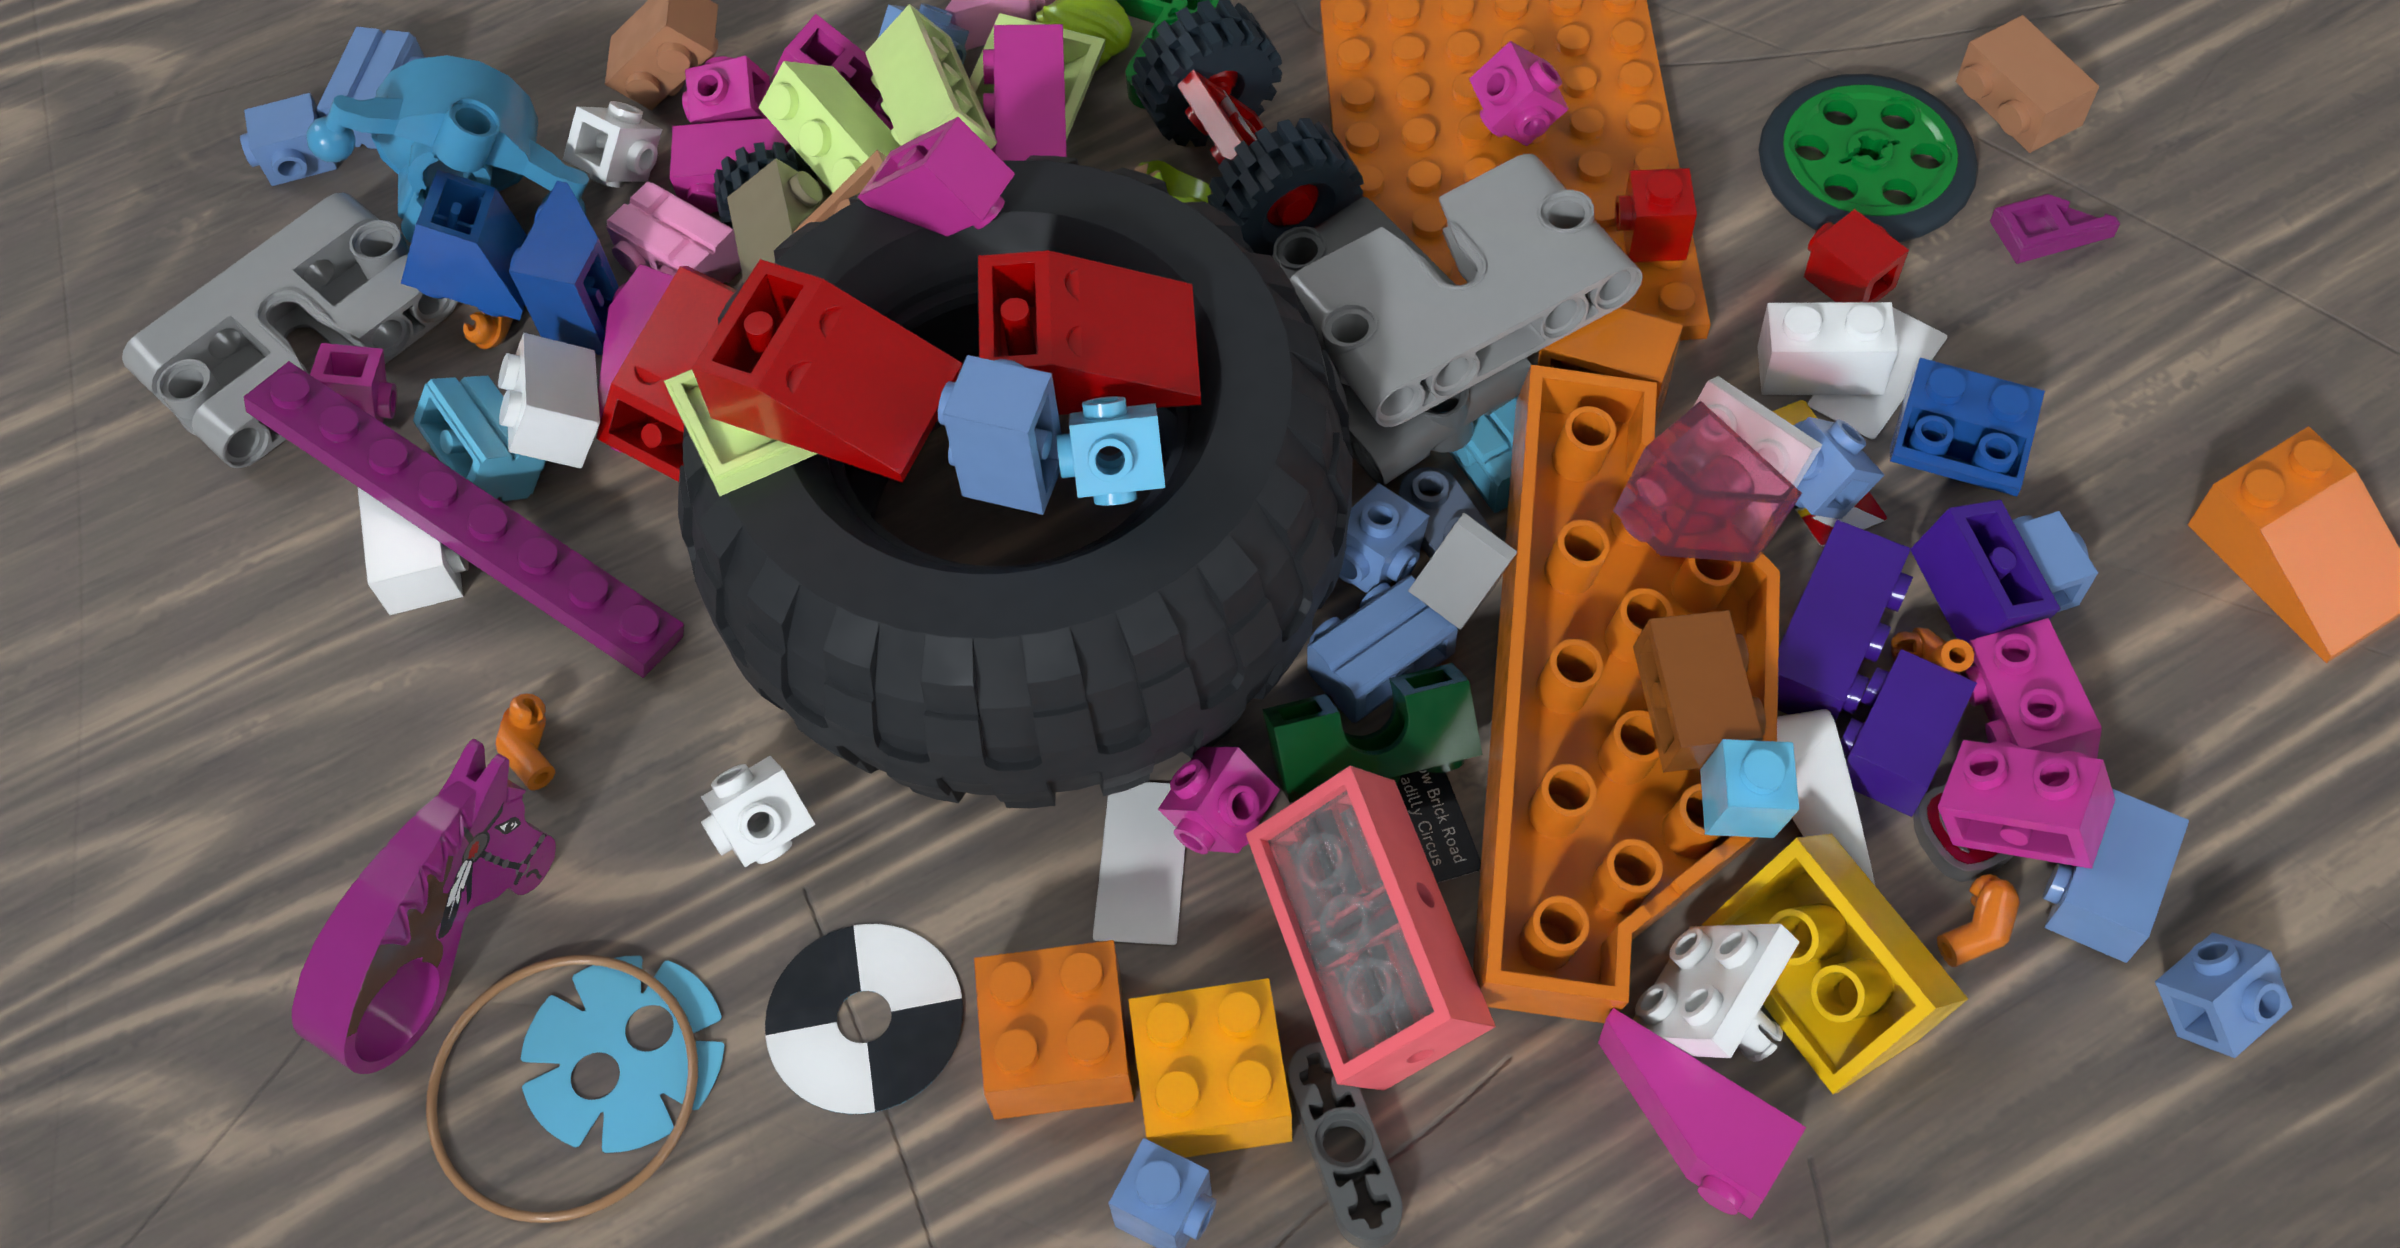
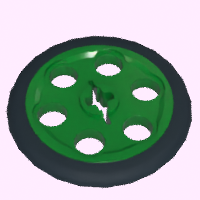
(1867, 99)

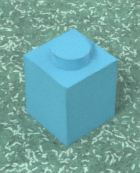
(1749, 788)

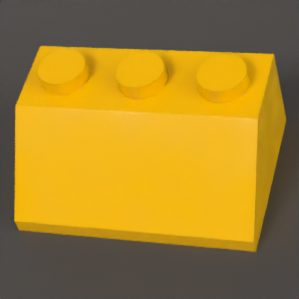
(1859, 975)

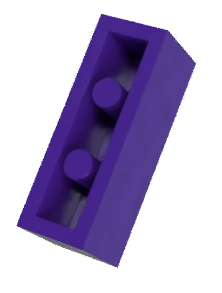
(1840, 621)

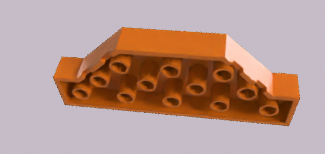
(1578, 815)

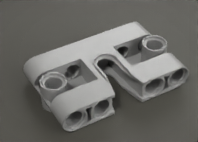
(323, 272)
(1531, 273)

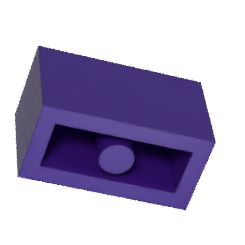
(1982, 571)
(1906, 730)

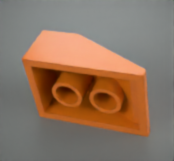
(2306, 542)

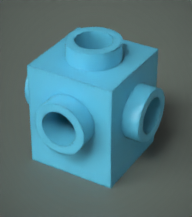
(1119, 476)

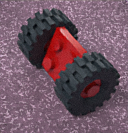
(1210, 81)

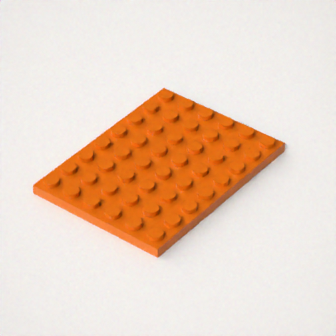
(1417, 128)

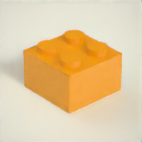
(1211, 1069)

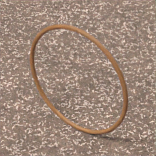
(642, 1176)

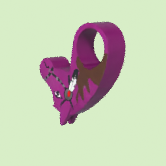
(397, 929)

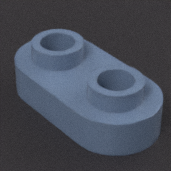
(1443, 509)

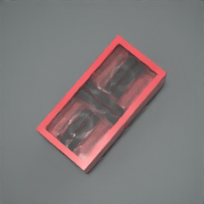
(1368, 931)

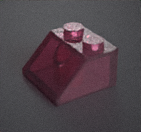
(1705, 493)

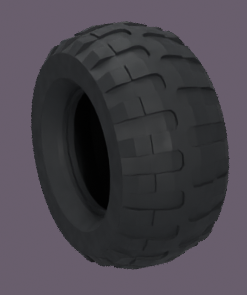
(1070, 661)

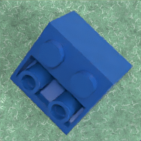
(466, 247)
(565, 273)
(1967, 426)

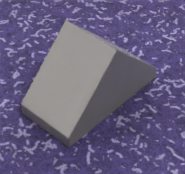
(1463, 571)

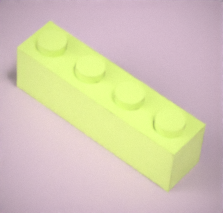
(923, 80)
(825, 120)

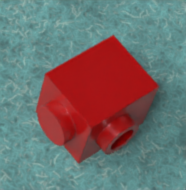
(1657, 214)
(1854, 260)

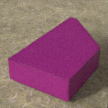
(2047, 227)

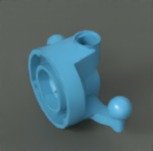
(445, 118)

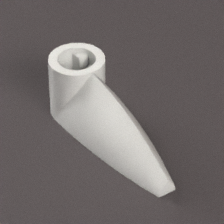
(1824, 783)

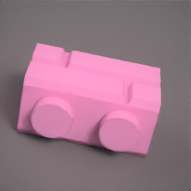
(671, 233)

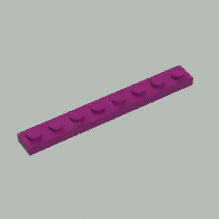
(465, 518)

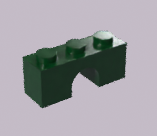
(1428, 729)

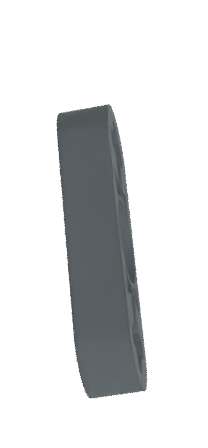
(1344, 1200)

